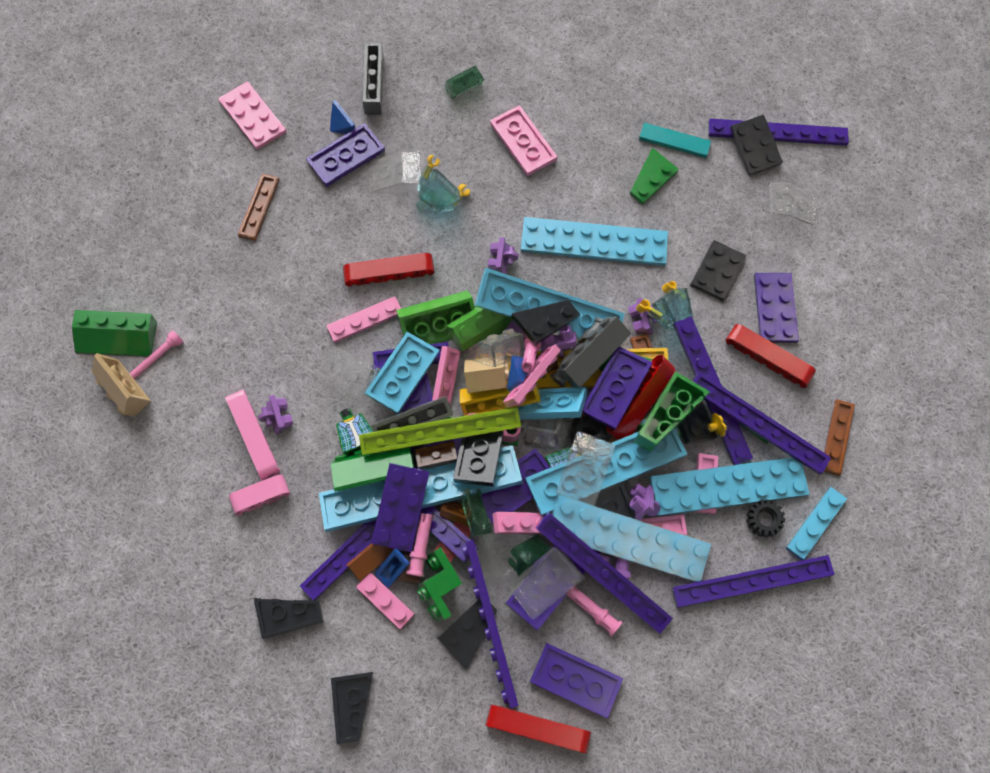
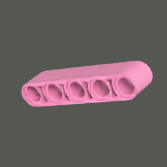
(252, 434)

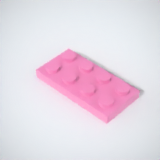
(252, 115)
(523, 140)

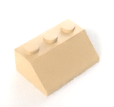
(119, 385)

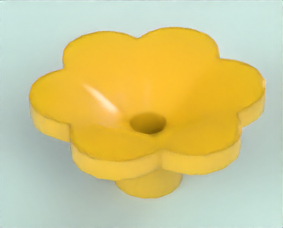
(717, 425)

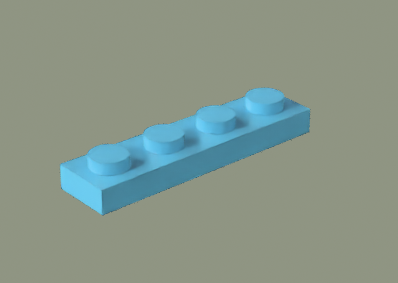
(816, 523)

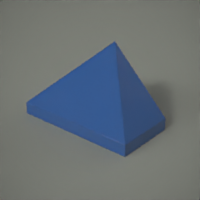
(340, 120)
(516, 374)
(392, 568)

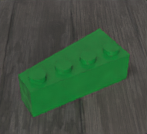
(673, 406)

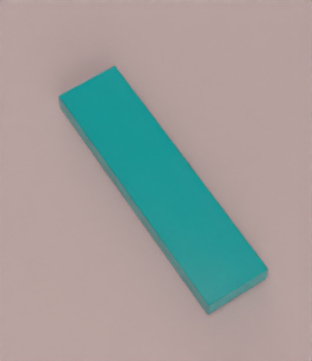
(675, 140)

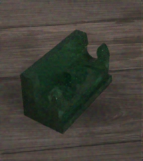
(464, 81)
(476, 513)
(527, 553)

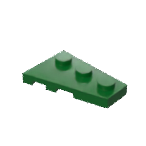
(653, 176)

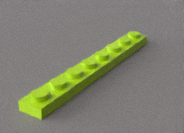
(439, 430)

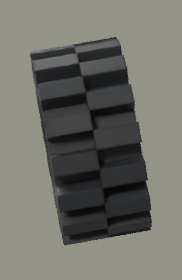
(588, 426)
(773, 510)

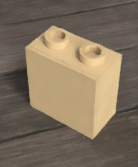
(485, 377)

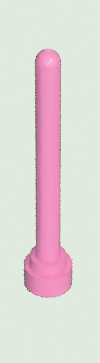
(172, 340)

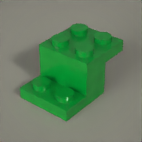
(438, 585)

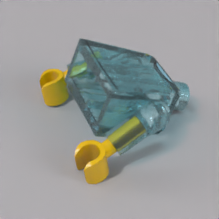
(437, 191)
(670, 307)

